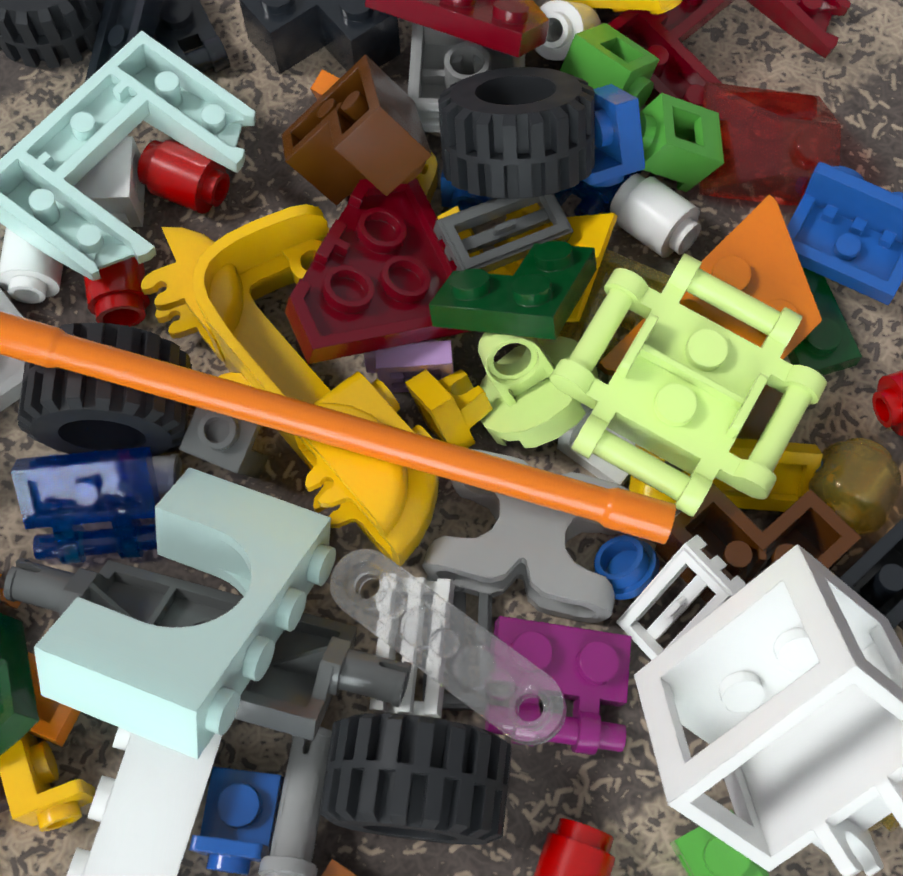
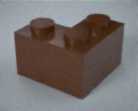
(356, 133)
(749, 549)

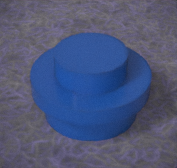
(627, 565)

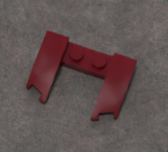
(682, 73)

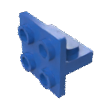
(850, 232)

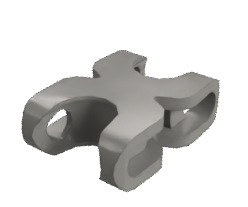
(526, 546)

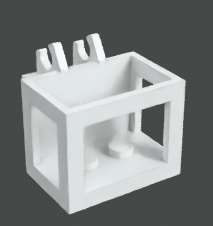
(799, 713)

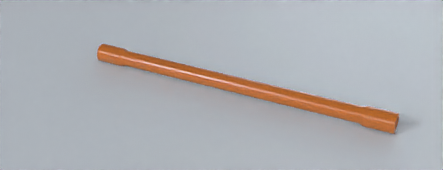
(610, 507)

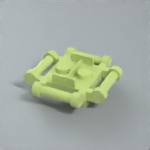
(687, 386)

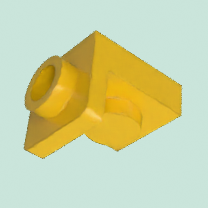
(26, 778)

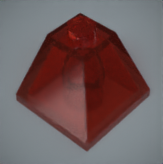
(769, 142)

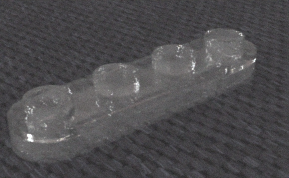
(448, 646)

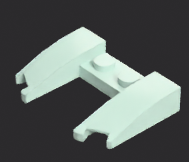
(133, 86)

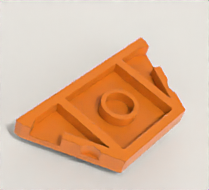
(758, 261)

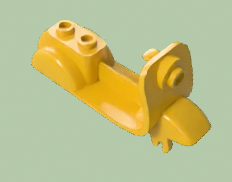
(215, 295)

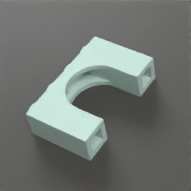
(189, 680)

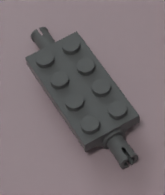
(305, 666)

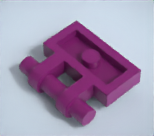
(587, 668)

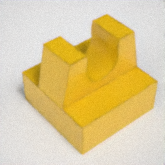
(449, 405)

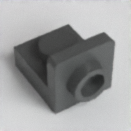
(224, 442)

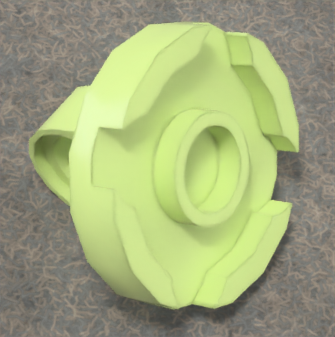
(521, 390)

